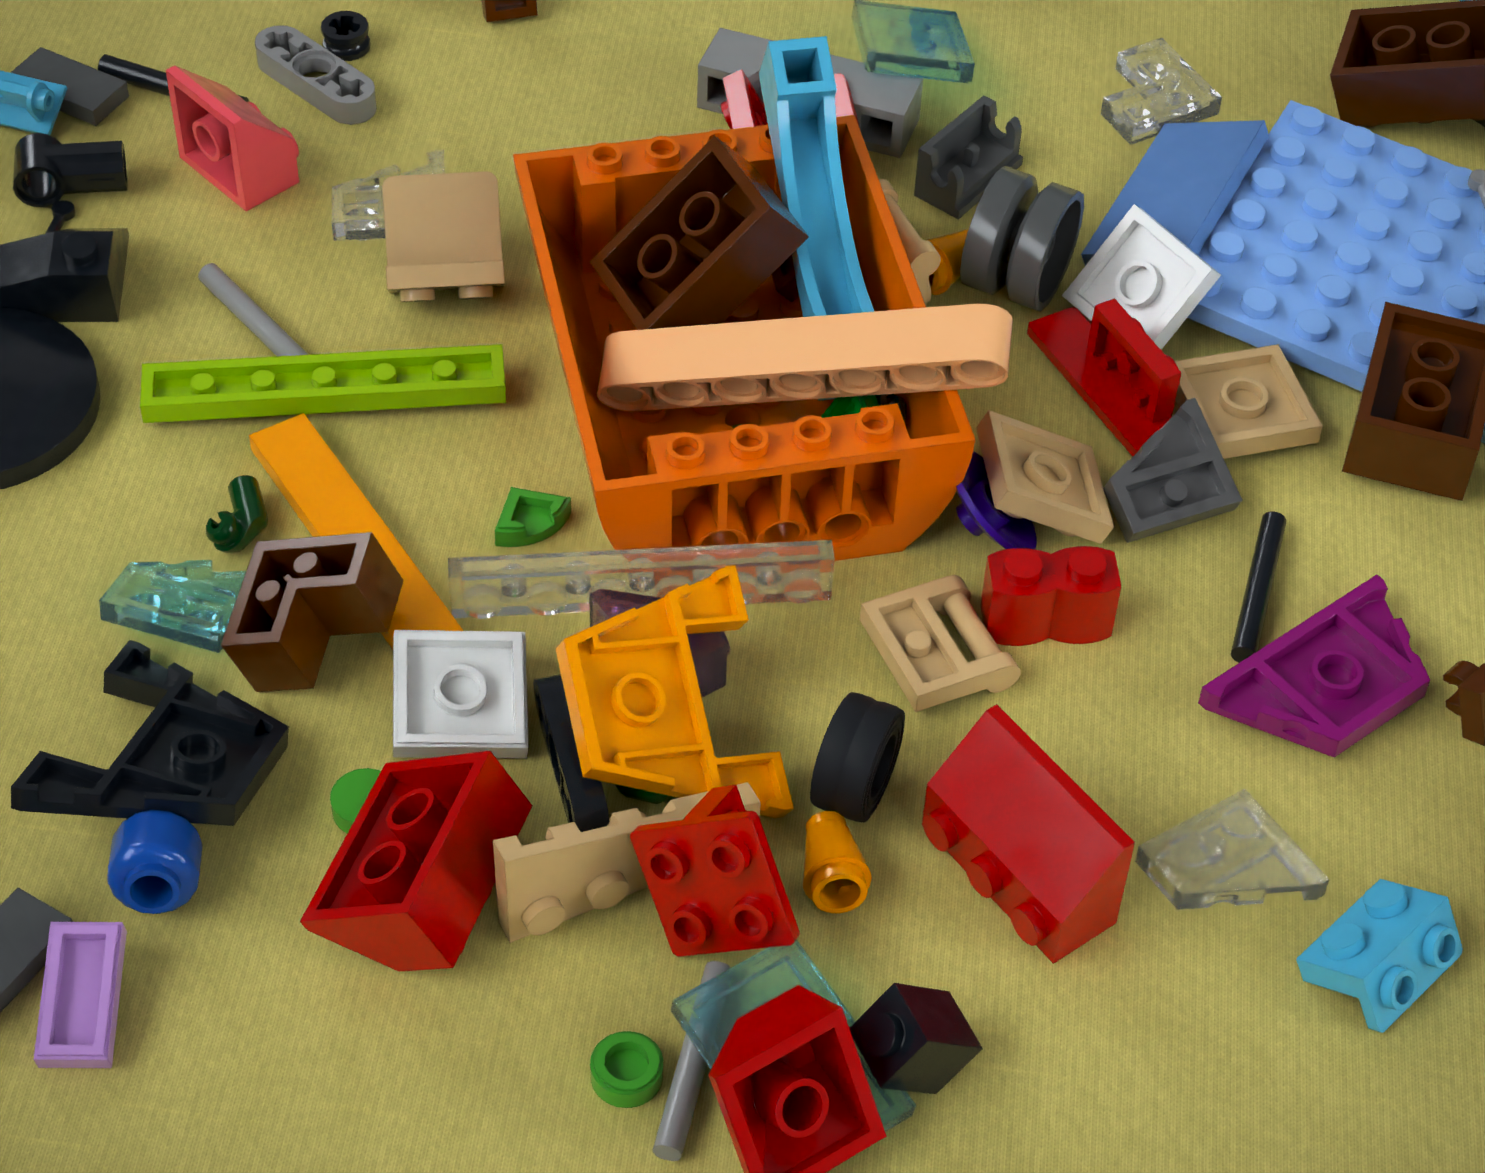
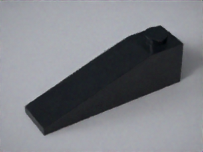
(66, 274)

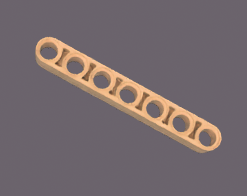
(807, 358)

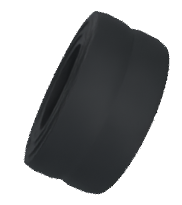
(857, 757)

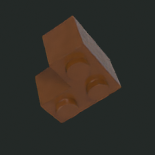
(302, 595)

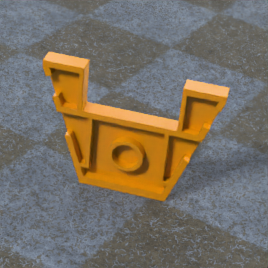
(641, 703)

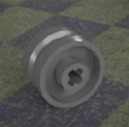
(1022, 238)

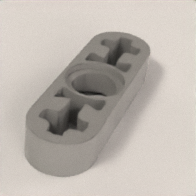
(341, 94)

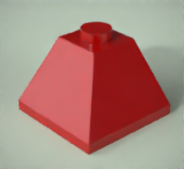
(794, 1087)

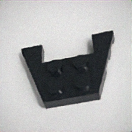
(187, 758)

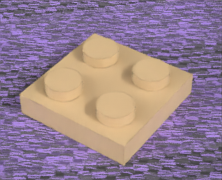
(1250, 400)
(1044, 477)

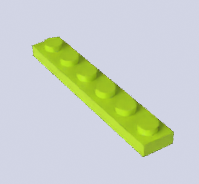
(322, 383)

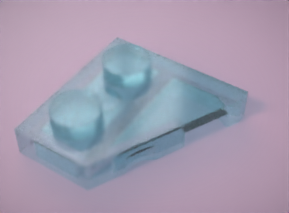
(174, 601)

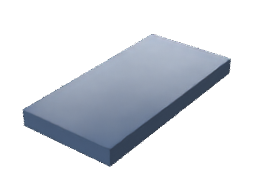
(1187, 179)

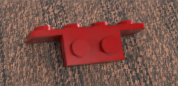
(1112, 368)

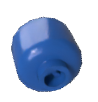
(155, 862)

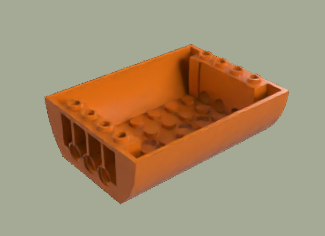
(786, 469)

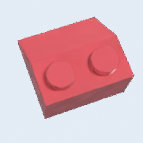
(230, 140)

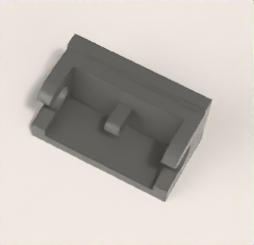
(965, 157)

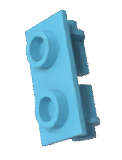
(29, 103)

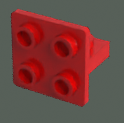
(715, 879)

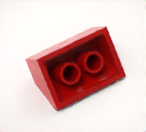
(1028, 836)
(419, 861)

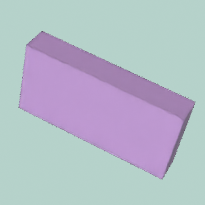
(80, 995)

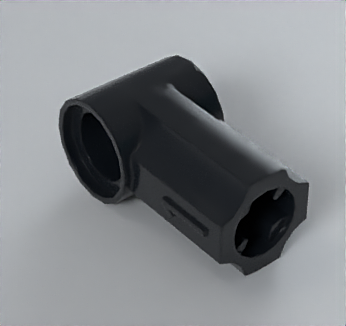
(49, 169)

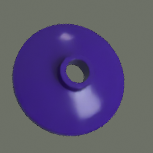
(981, 516)

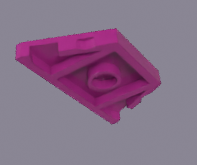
(1326, 676)

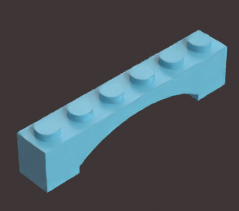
(804, 139)

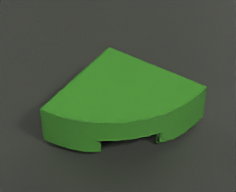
(530, 517)

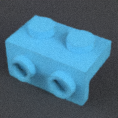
(1385, 950)

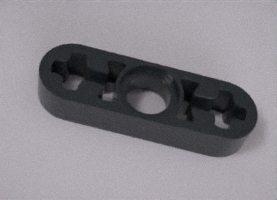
(581, 796)

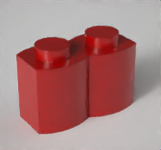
(1051, 596)

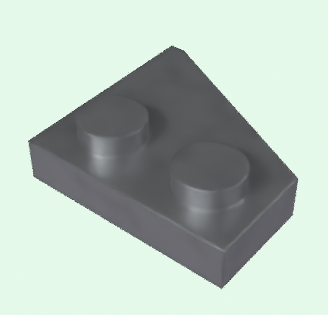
(1172, 479)

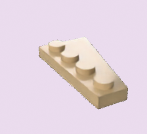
(577, 870)

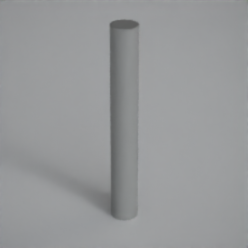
(249, 312)
(683, 1090)

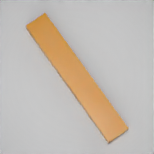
(334, 505)

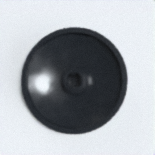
(44, 394)

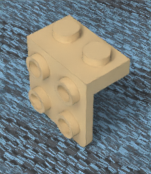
(443, 235)

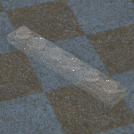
(563, 581)

